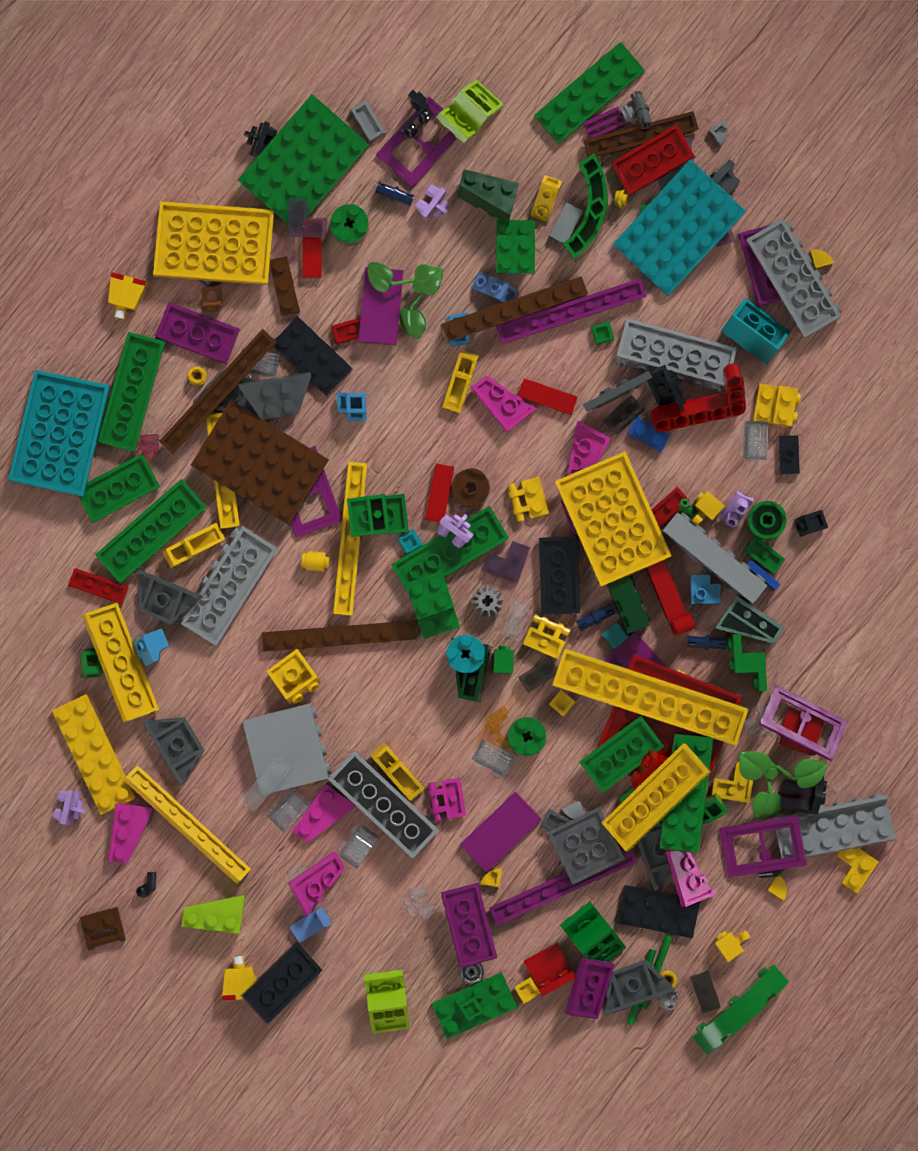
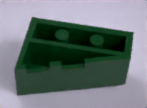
(489, 193)
(628, 604)
(471, 685)

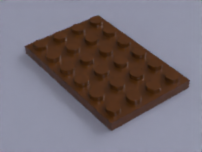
(259, 462)

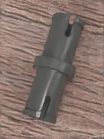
(641, 109)

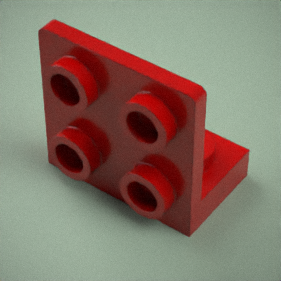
(810, 731)
(549, 969)

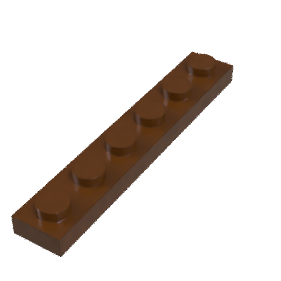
(636, 136)

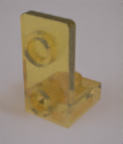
(498, 716)

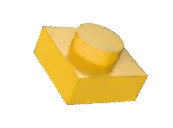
(561, 703)
(527, 990)

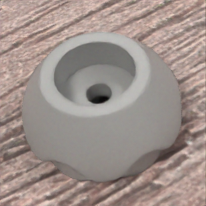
(474, 977)
(668, 1001)

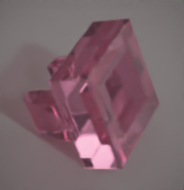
(149, 442)

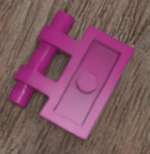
(453, 799)

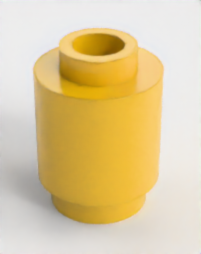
(315, 561)

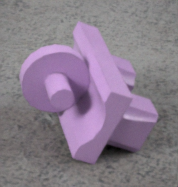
(427, 209)
(736, 509)
(457, 526)
(71, 807)

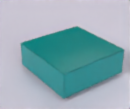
(410, 541)
(615, 635)

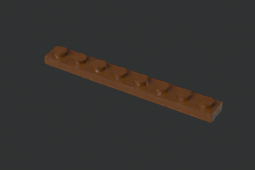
(514, 309)
(217, 391)
(338, 636)

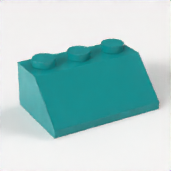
(755, 331)

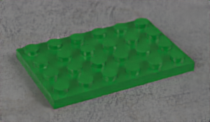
(303, 159)

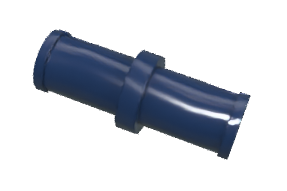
(394, 193)
(595, 617)
(707, 642)

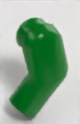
(684, 507)

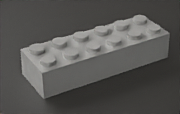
(714, 559)
(383, 804)

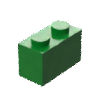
(503, 660)

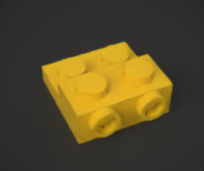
(776, 405)
(294, 677)

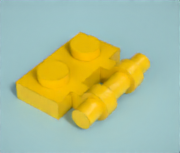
(533, 496)
(544, 642)

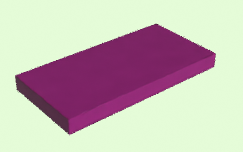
(762, 286)
(380, 312)
(197, 333)
(500, 832)
(469, 925)

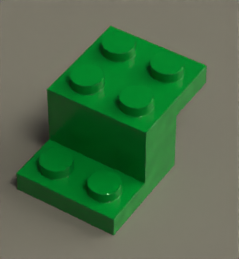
(515, 247)
(377, 515)
(432, 604)
(747, 663)
(592, 934)

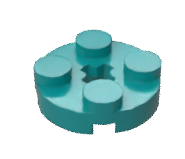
(465, 665)

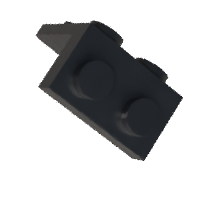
(418, 102)
(665, 387)
(803, 799)

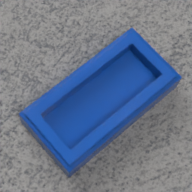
(770, 582)

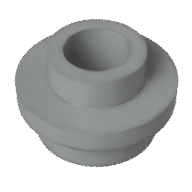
(627, 113)

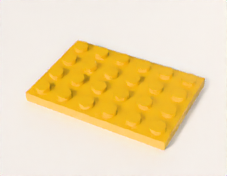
(213, 243)
(613, 519)

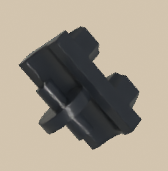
(264, 131)

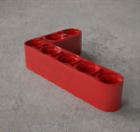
(707, 408)
(670, 601)

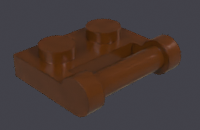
(102, 921)

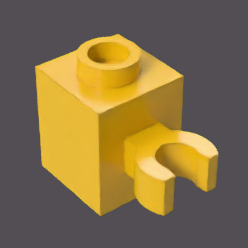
(707, 506)
(730, 945)

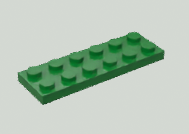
(589, 93)
(131, 392)
(151, 531)
(444, 556)
(684, 822)

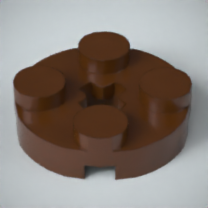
(480, 482)

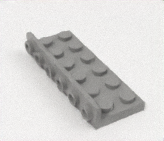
(794, 277)
(687, 356)
(228, 584)
(840, 827)

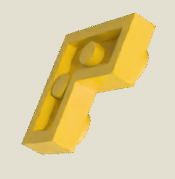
(734, 790)
(860, 870)

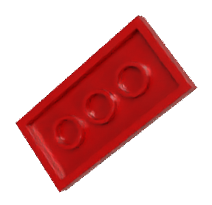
(653, 160)

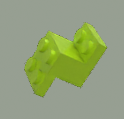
(469, 111)
(387, 1001)

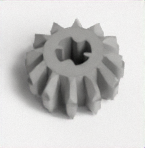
(482, 597)

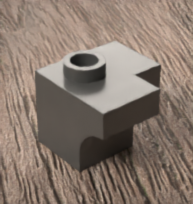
(725, 177)

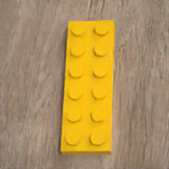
(120, 662)
(93, 753)
(656, 797)

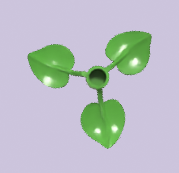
(426, 281)
(754, 764)

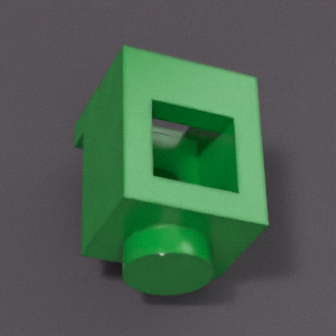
(90, 671)

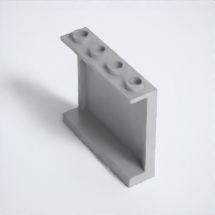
(294, 738)

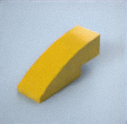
(460, 381)
(193, 545)
(397, 771)

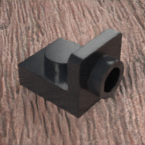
(810, 523)

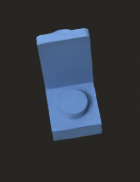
(494, 287)
(310, 924)

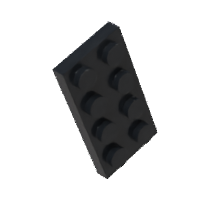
(312, 355)
(559, 575)
(657, 911)
(281, 982)

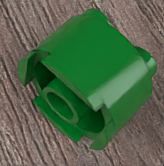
(355, 215)
(755, 520)
(536, 731)

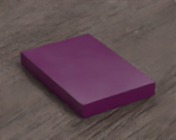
(589, 988)

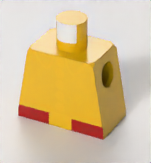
(125, 294)
(237, 979)

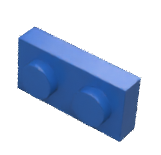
(648, 435)

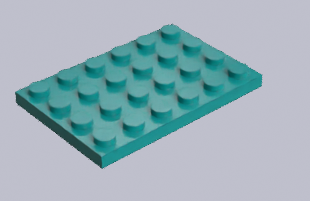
(679, 227)
(59, 433)

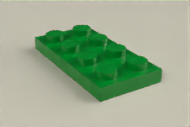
(119, 488)
(620, 754)
(492, 996)

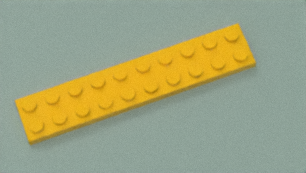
(650, 697)

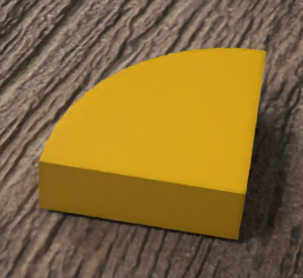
(820, 258)
(492, 878)
(778, 887)

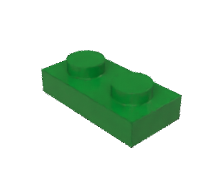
(764, 555)

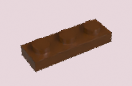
(284, 286)

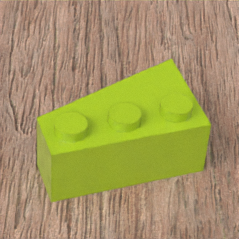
(216, 915)

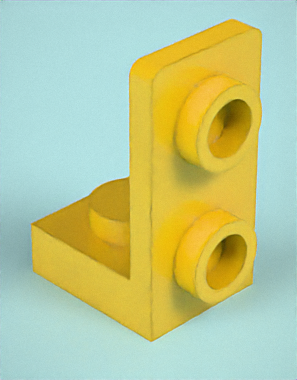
(546, 198)

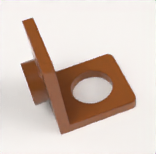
(211, 306)

